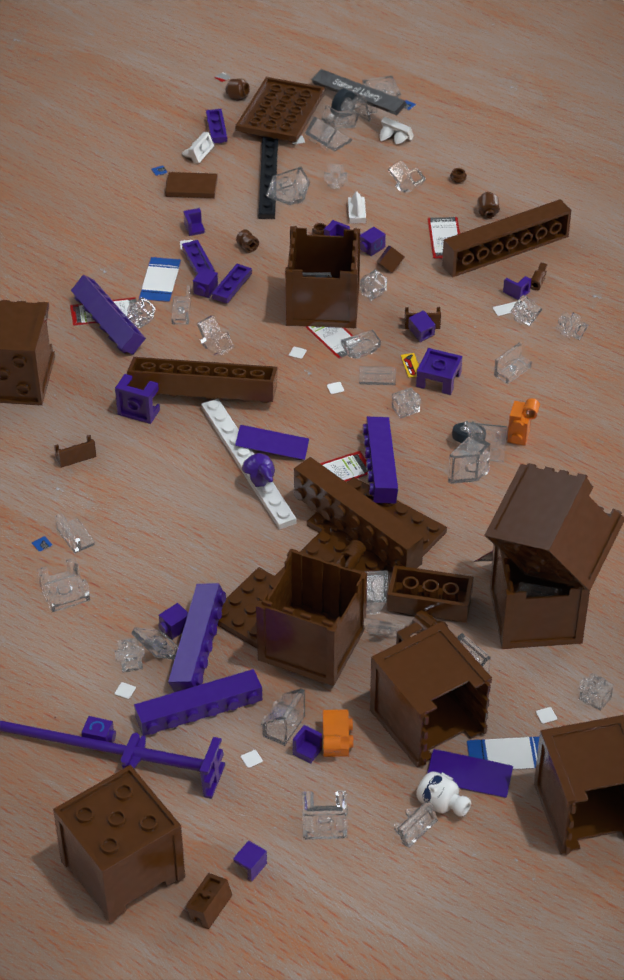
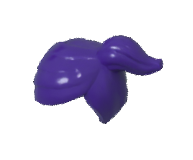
(260, 469)

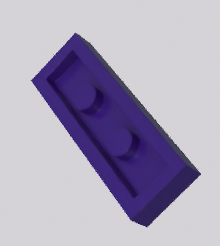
(216, 125)
(196, 256)
(231, 283)

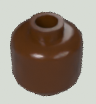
(237, 88)
(488, 204)

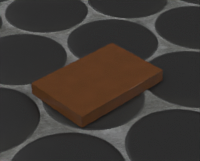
(191, 185)

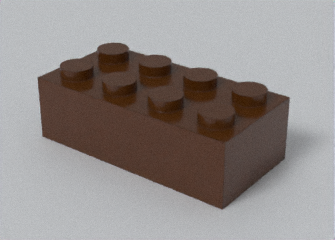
(436, 592)

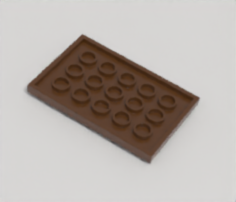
(280, 109)

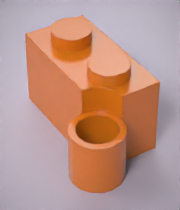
(520, 420)
(336, 733)

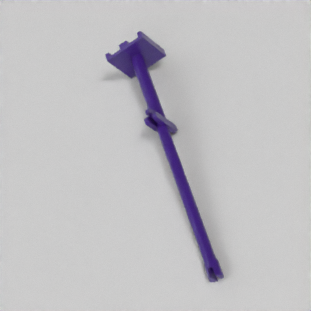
(135, 751)

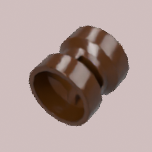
(247, 241)

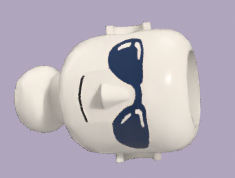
(442, 793)

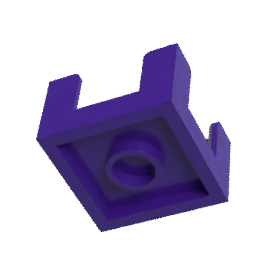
(439, 367)
(136, 402)

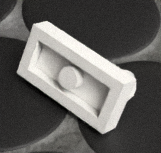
(392, 127)
(199, 148)
(356, 209)

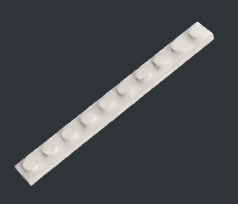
(268, 494)

